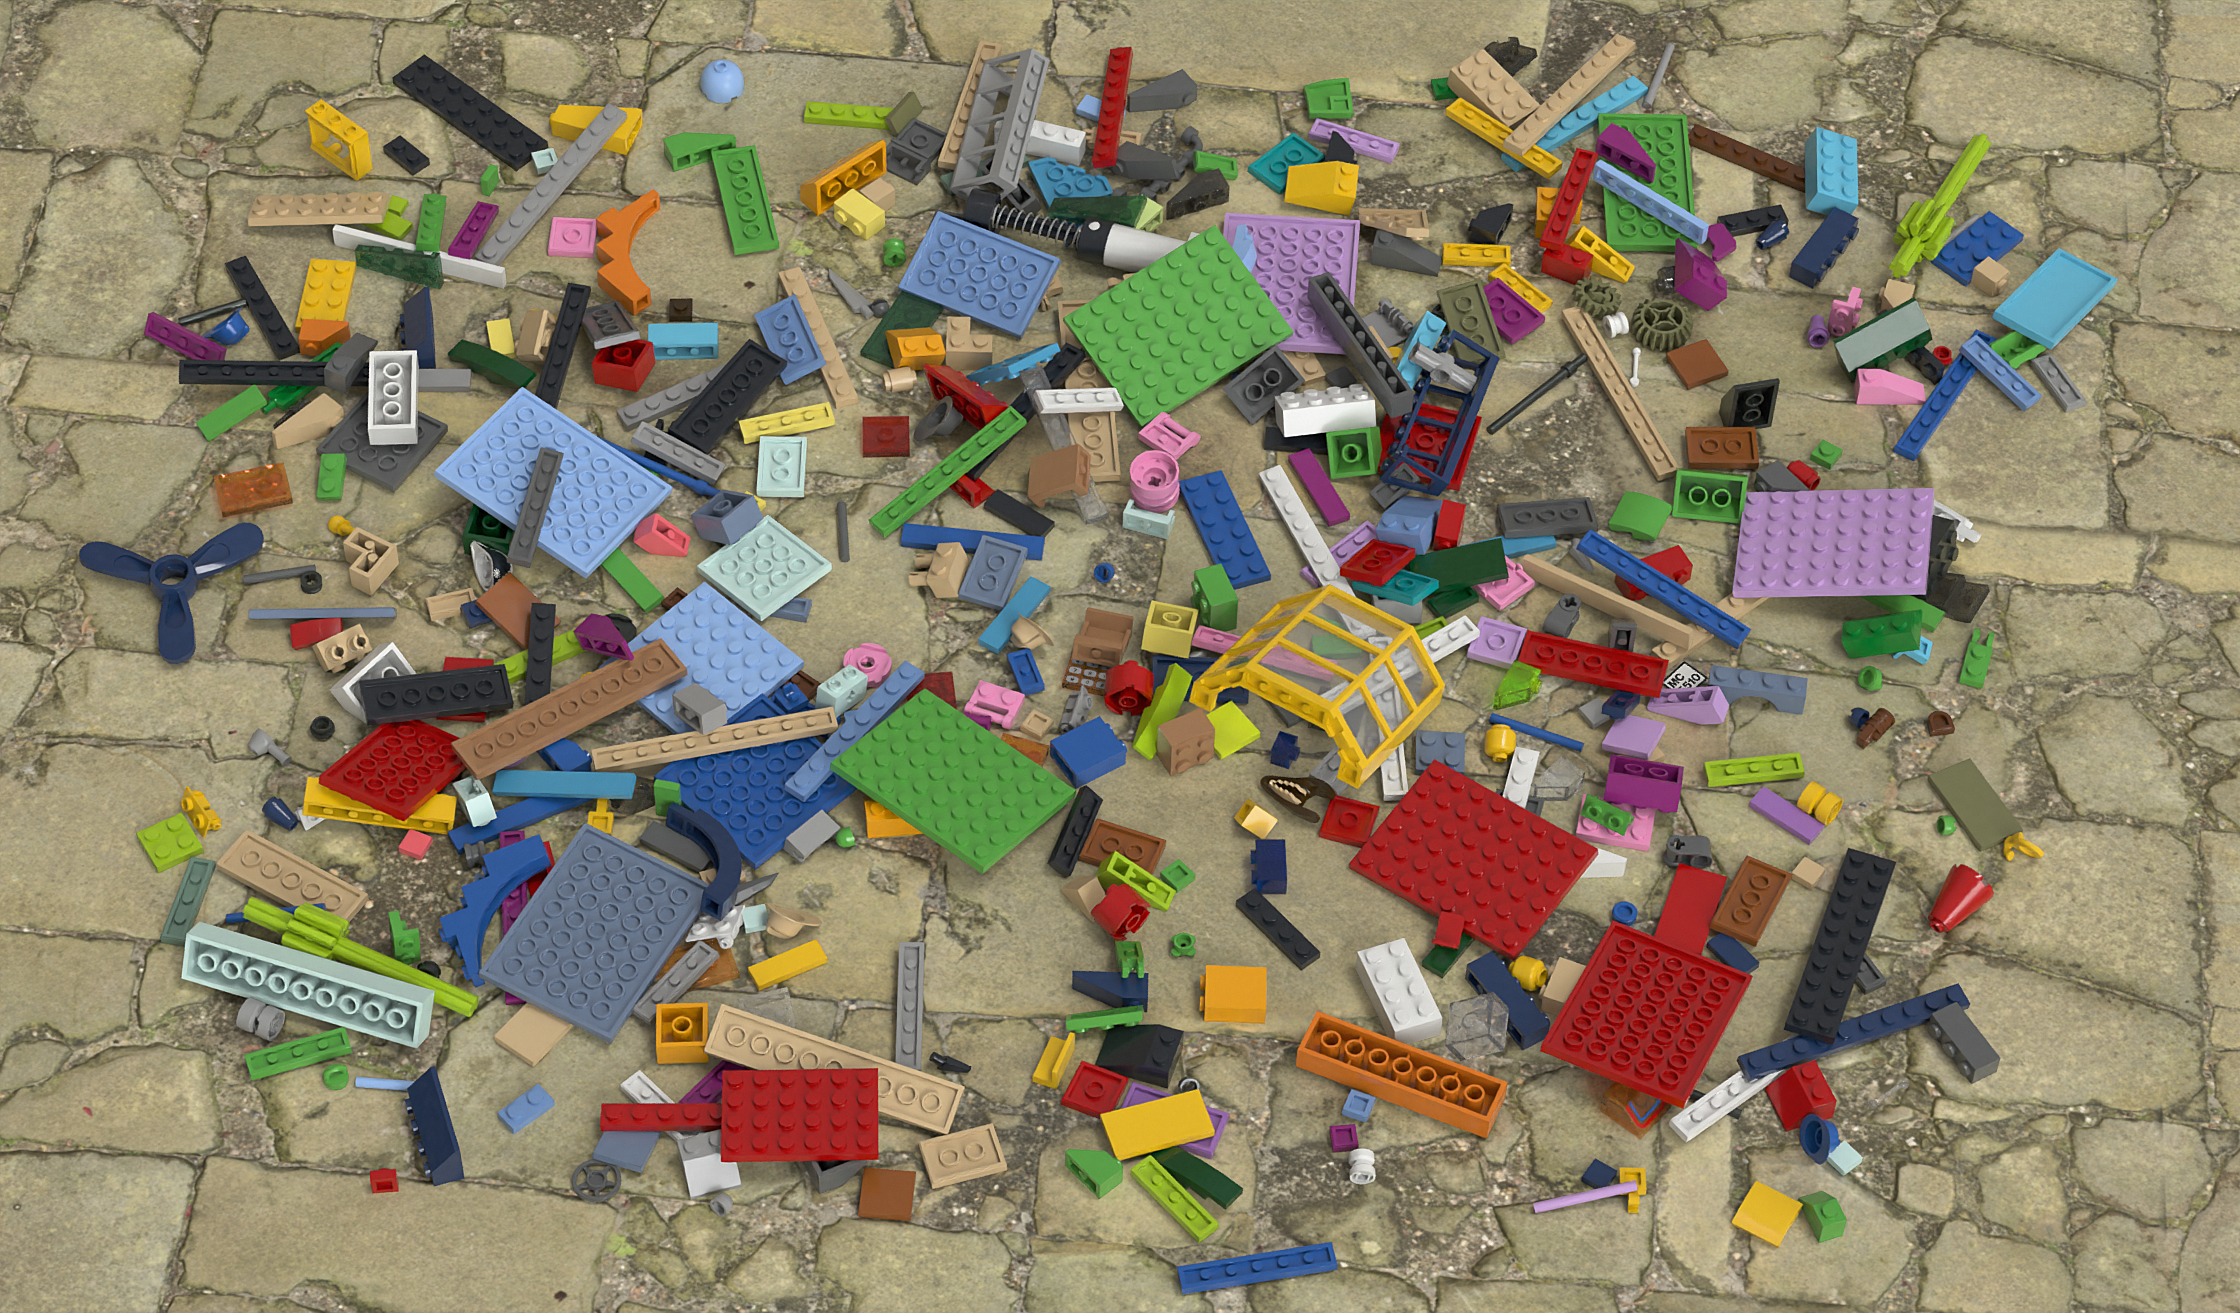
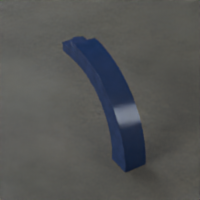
(720, 848)

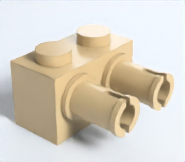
(946, 570)
(342, 648)

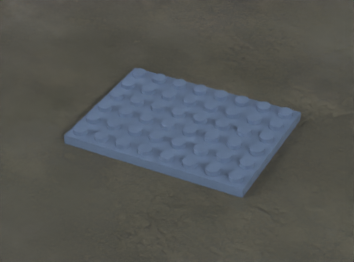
(596, 933)

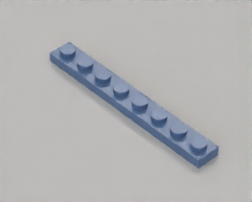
(861, 722)

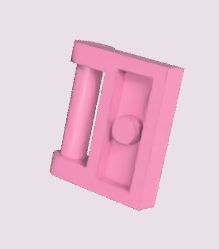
(1164, 440)
(998, 700)

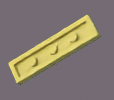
(787, 422)

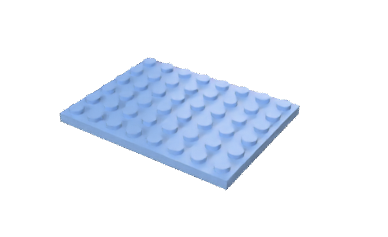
(596, 493)

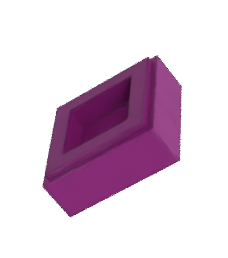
(1343, 1138)

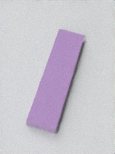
(1361, 142)
(1345, 549)

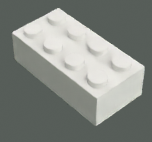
(393, 397)
(1325, 410)
(1398, 992)

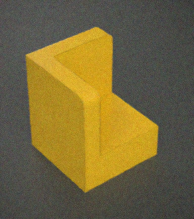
(1255, 818)

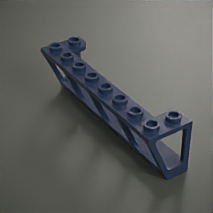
(1458, 431)

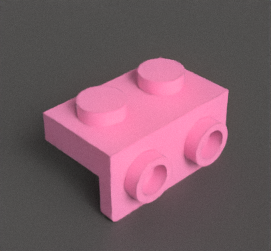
(1844, 315)

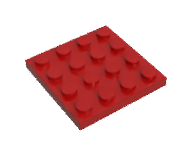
(1429, 440)

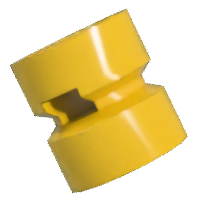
(1818, 802)

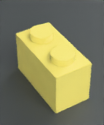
(859, 214)

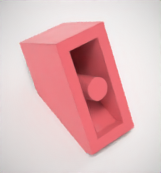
(661, 537)

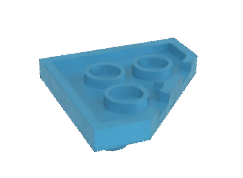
(1065, 181)
(1012, 366)

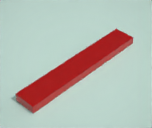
(1568, 199)

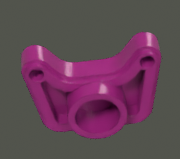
(1721, 241)

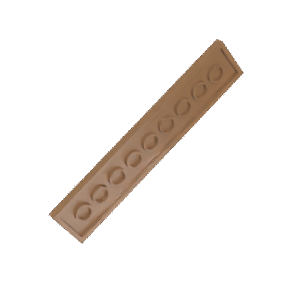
(568, 709)

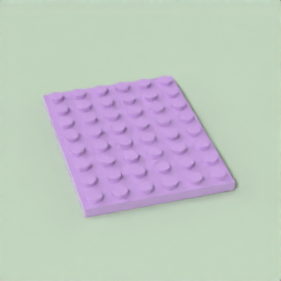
(1290, 254)
(1834, 543)

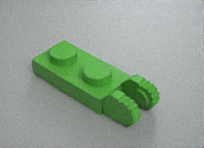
(1976, 661)
(1130, 957)

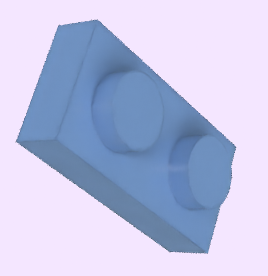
(526, 1109)

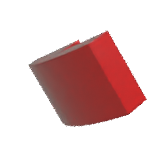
(314, 631)

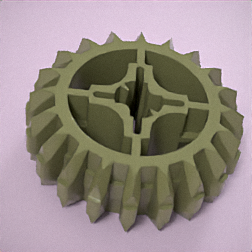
(1662, 323)

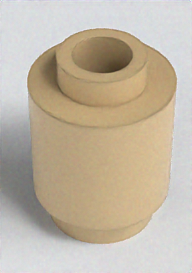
(899, 379)

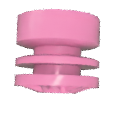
(1154, 481)

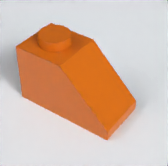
(321, 334)

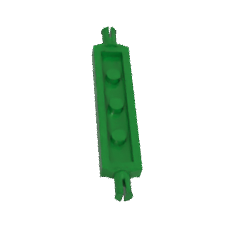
(285, 396)

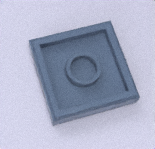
(627, 1148)

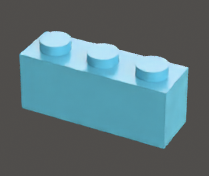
(684, 340)

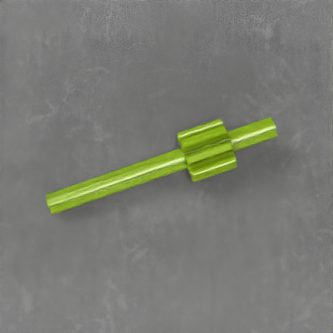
(1925, 226)
(327, 936)

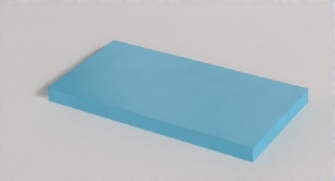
(2055, 298)

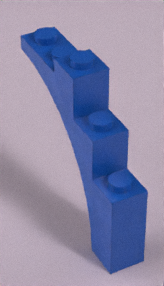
(503, 874)

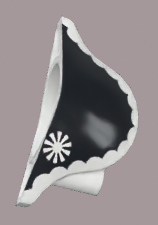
(489, 565)

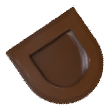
(1940, 724)

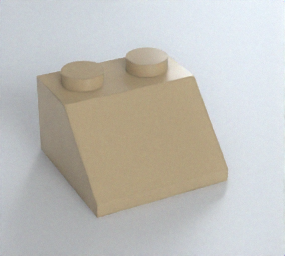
(535, 336)

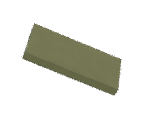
(1469, 313)
(1974, 804)

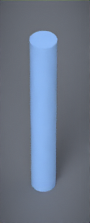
(379, 1083)

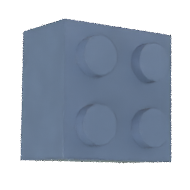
(727, 517)

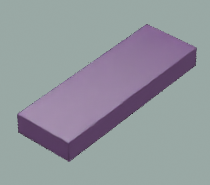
(1786, 815)

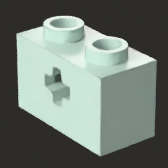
(842, 690)
(474, 801)

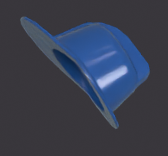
(230, 330)
(1818, 1138)

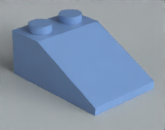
(1410, 522)

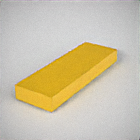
(1475, 255)
(1521, 287)
(787, 965)

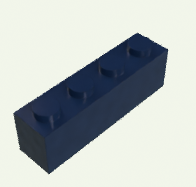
(1824, 247)
(1525, 1020)

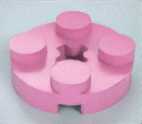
(879, 660)

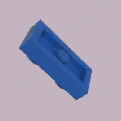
(1025, 672)

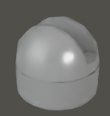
(721, 1204)

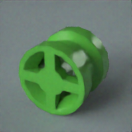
(894, 252)

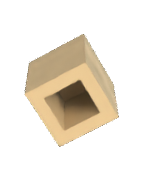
(880, 194)
(1990, 277)

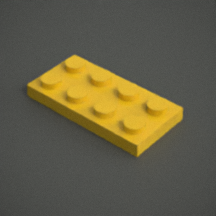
(326, 291)

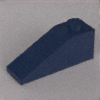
(1112, 988)

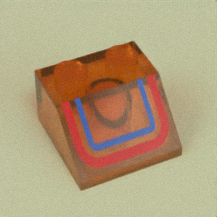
(1633, 1109)

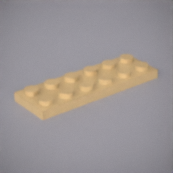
(319, 209)
(288, 877)

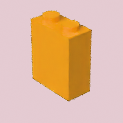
(1234, 994)

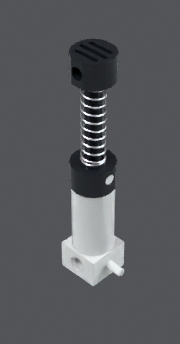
(1097, 240)

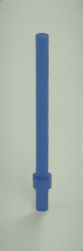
(700, 486)

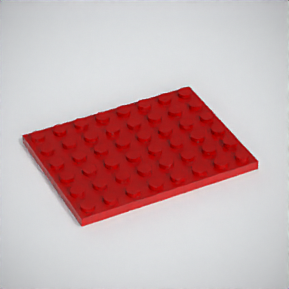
(1474, 856)
(1647, 1014)

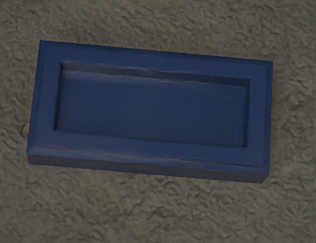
(1732, 953)

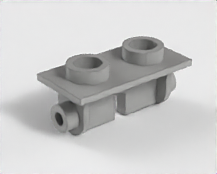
(1079, 704)

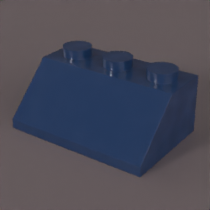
(419, 328)

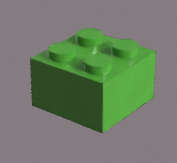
(1214, 598)

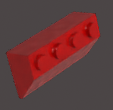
(968, 398)

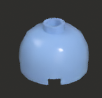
(722, 81)

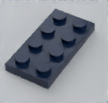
(1195, 667)

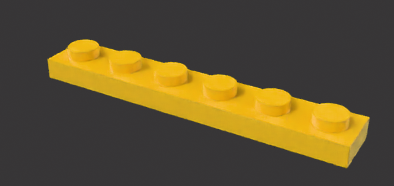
(1496, 133)

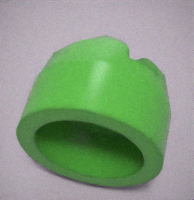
(1945, 825)
(845, 837)

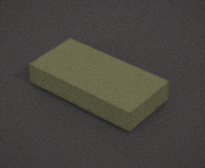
(903, 113)

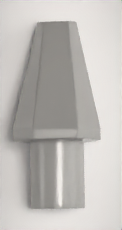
(1581, 558)

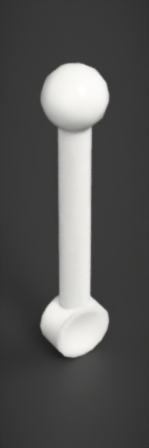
(1634, 381)

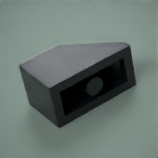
(1340, 150)
(1490, 224)

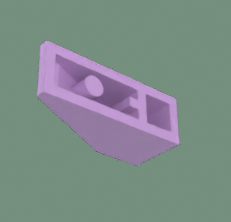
(1692, 704)

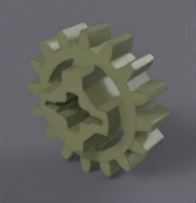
(1596, 297)

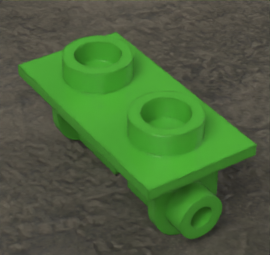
(1606, 814)

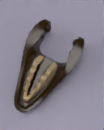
(1294, 793)

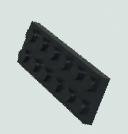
(727, 397)
(436, 694)

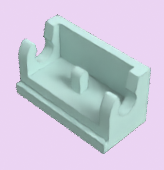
(1147, 521)

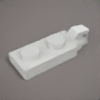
(1962, 524)

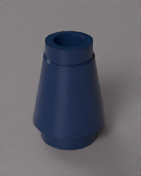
(1773, 234)
(279, 813)

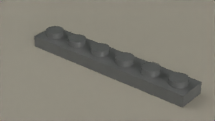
(535, 507)

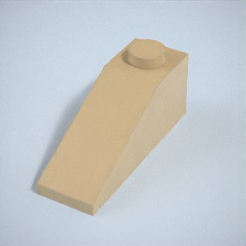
(309, 423)

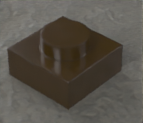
(681, 310)

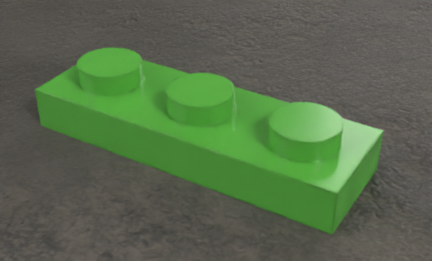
(1104, 1018)

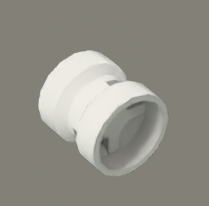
(1362, 1169)

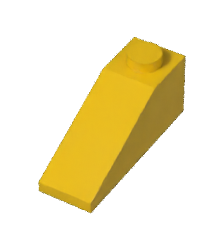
(1605, 259)

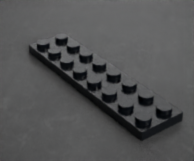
(470, 112)

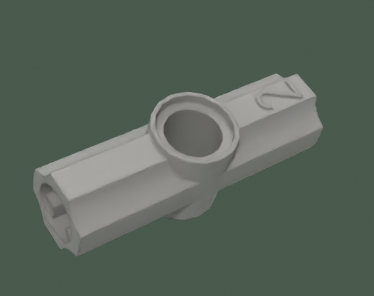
(1442, 368)

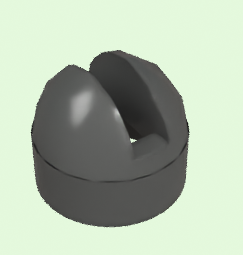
(879, 307)
(1184, 1081)

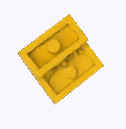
(1767, 1214)

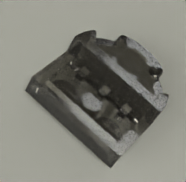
(1511, 54)

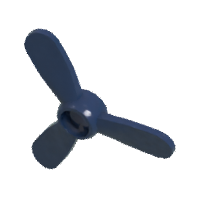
(176, 622)

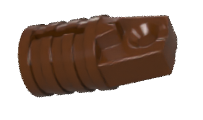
(1875, 727)

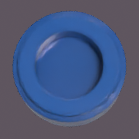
(1624, 913)

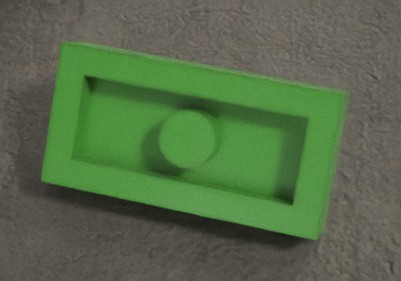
(331, 477)

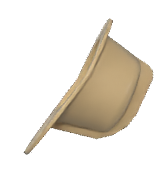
(1028, 634)
(788, 922)

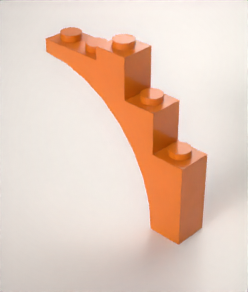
(613, 251)

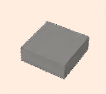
(1592, 714)

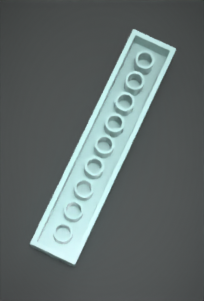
(308, 984)

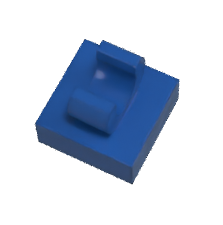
(791, 699)

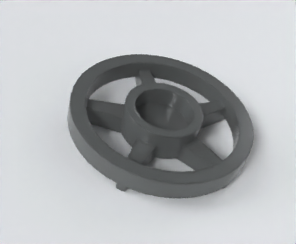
(596, 1181)

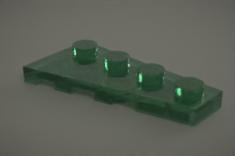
(1118, 209)
(407, 266)

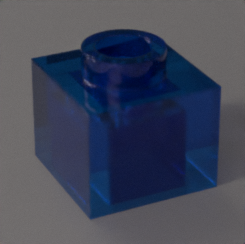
(1285, 750)

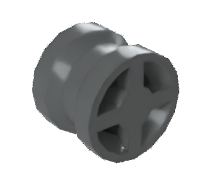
(474, 853)

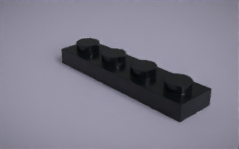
(1925, 362)
(1075, 831)
(1278, 929)

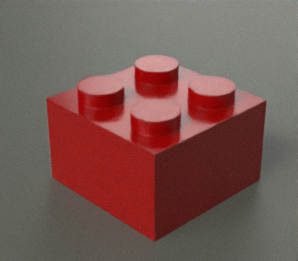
(624, 364)

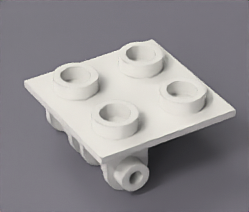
(724, 930)

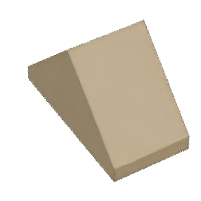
(1085, 894)

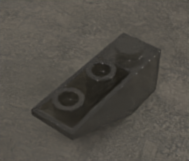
(1200, 193)

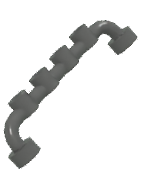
(1189, 136)

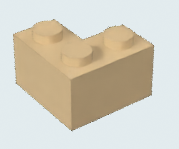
(965, 349)
(370, 559)

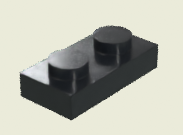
(406, 155)

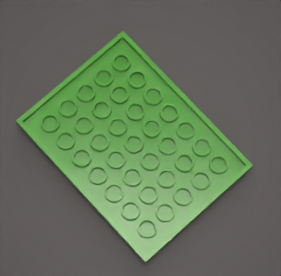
(1178, 326)
(953, 780)

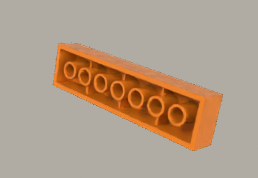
(1401, 1074)

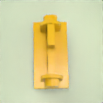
(196, 807)

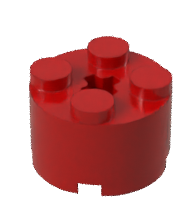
(1128, 688)
(1121, 911)

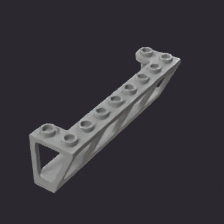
(1017, 124)

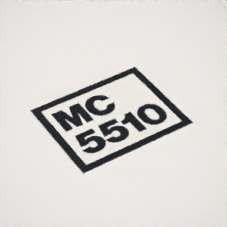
(1684, 677)

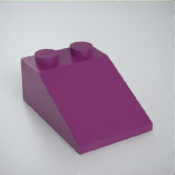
(1698, 276)

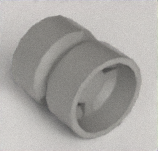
(260, 1019)

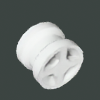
(1615, 324)

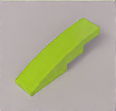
(1163, 708)

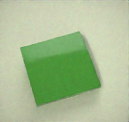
(1640, 515)

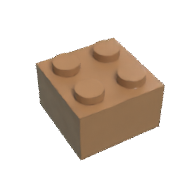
(1185, 741)

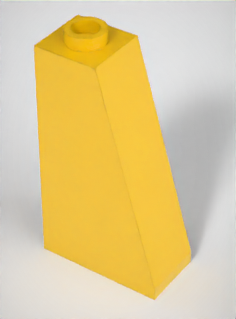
(572, 120)

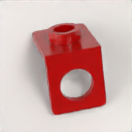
(1449, 930)

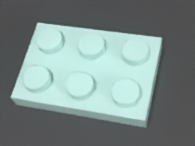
(781, 466)

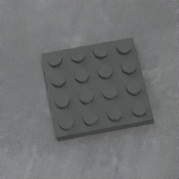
(380, 464)

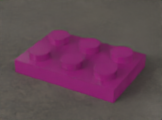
(1511, 312)

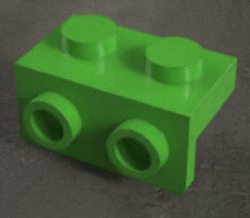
(2016, 348)

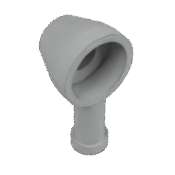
(261, 743)

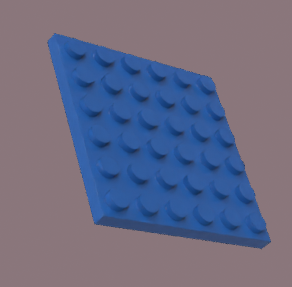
(748, 787)

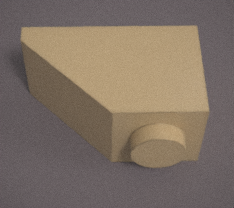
(1895, 294)

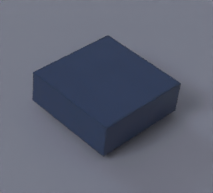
(1599, 1175)

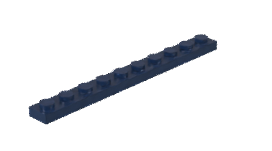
(1850, 1033)

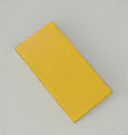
(1157, 1125)

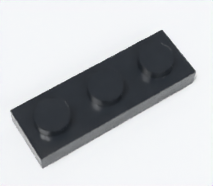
(1752, 220)

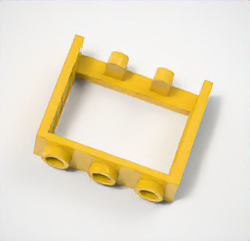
(327, 120)

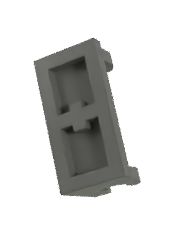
(907, 161)

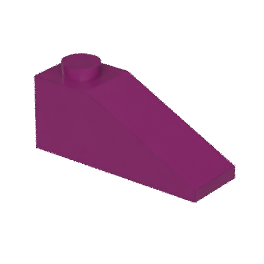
(1625, 151)
(602, 637)

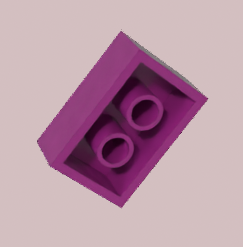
(1643, 783)

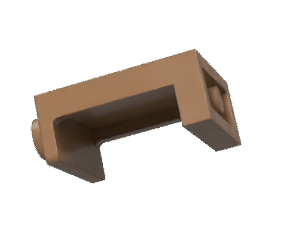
(1058, 473)
(1103, 637)

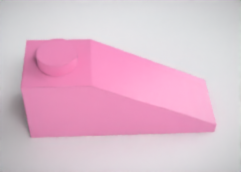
(1886, 388)

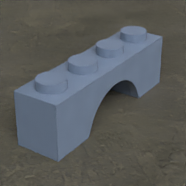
(1784, 691)

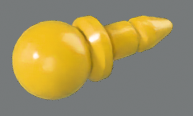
(340, 526)

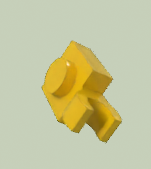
(602, 818)
(1639, 1175)

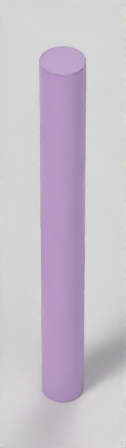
(1585, 1196)

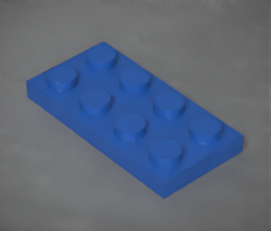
(1984, 238)

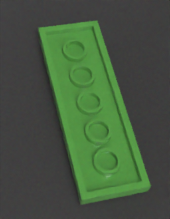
(745, 200)

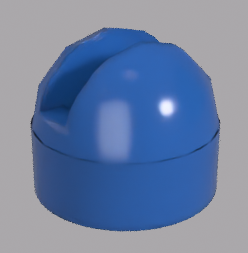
(1101, 570)

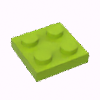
(169, 842)

